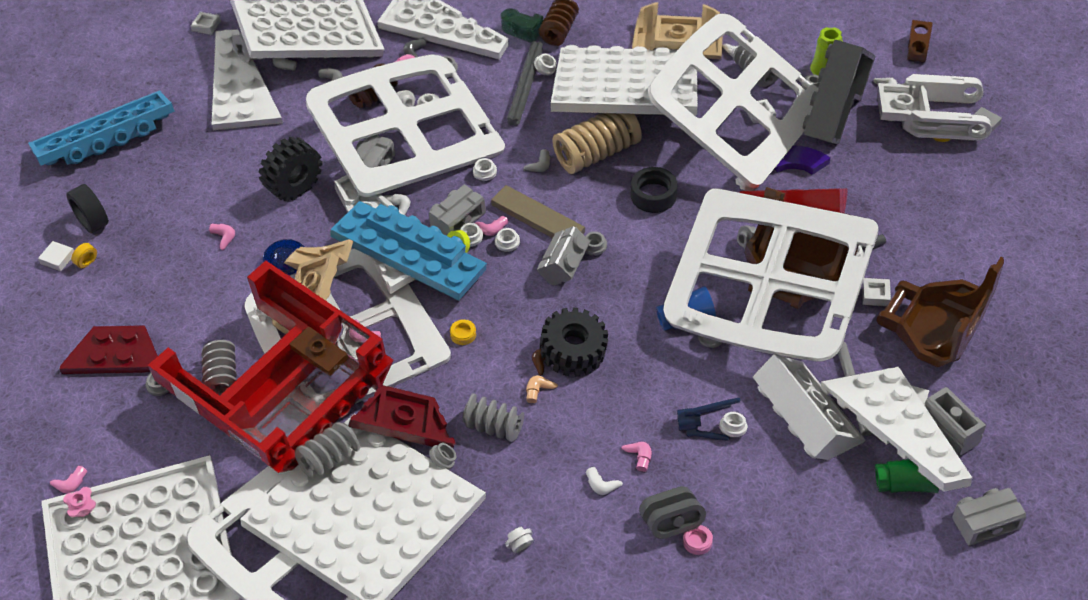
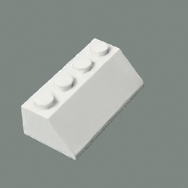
(806, 408)

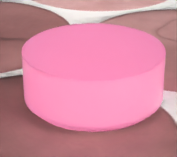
(698, 540)

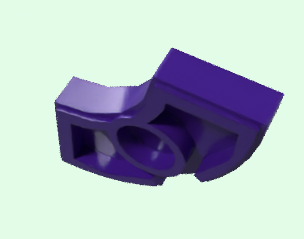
(803, 159)

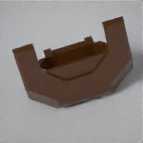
(806, 255)
(940, 315)

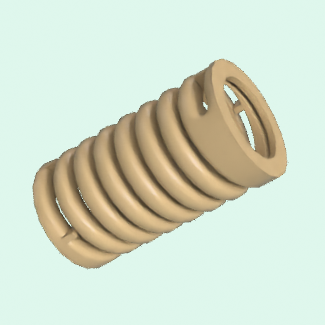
(607, 124)

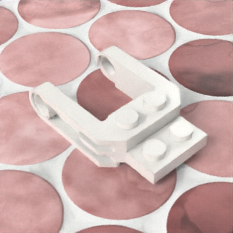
(910, 105)

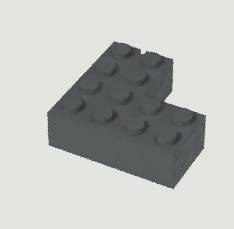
(840, 84)

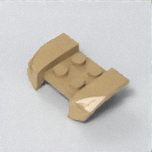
(672, 31)
(317, 268)

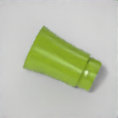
(826, 37)

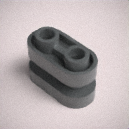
(672, 512)

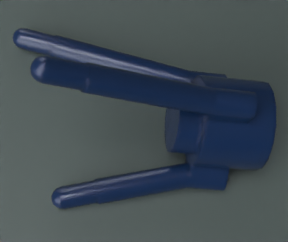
(690, 419)

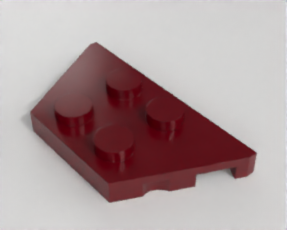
(111, 351)
(403, 417)

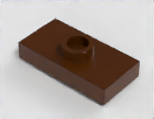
(319, 351)

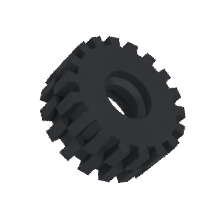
(290, 168)
(571, 356)

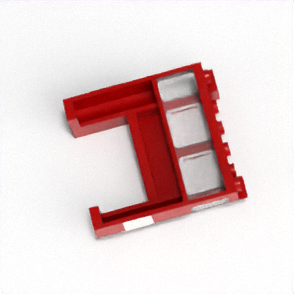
(282, 394)

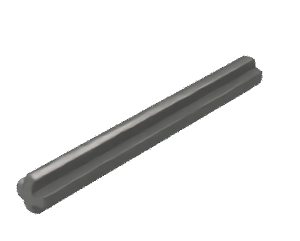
(524, 84)

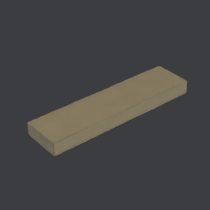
(532, 212)

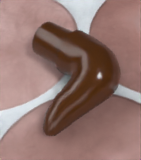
(538, 361)

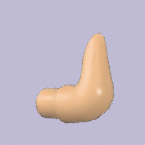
(533, 387)

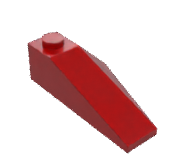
(823, 199)

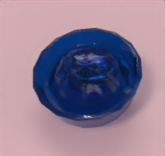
(279, 252)

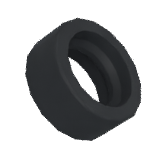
(652, 203)
(87, 208)

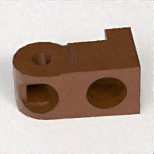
(919, 43)

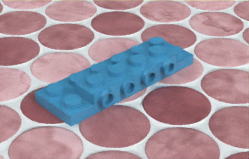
(102, 131)
(410, 247)

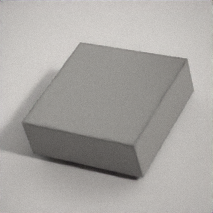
(995, 120)

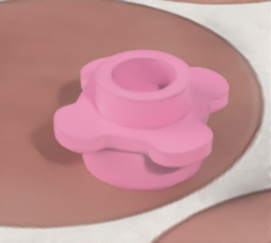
(84, 507)

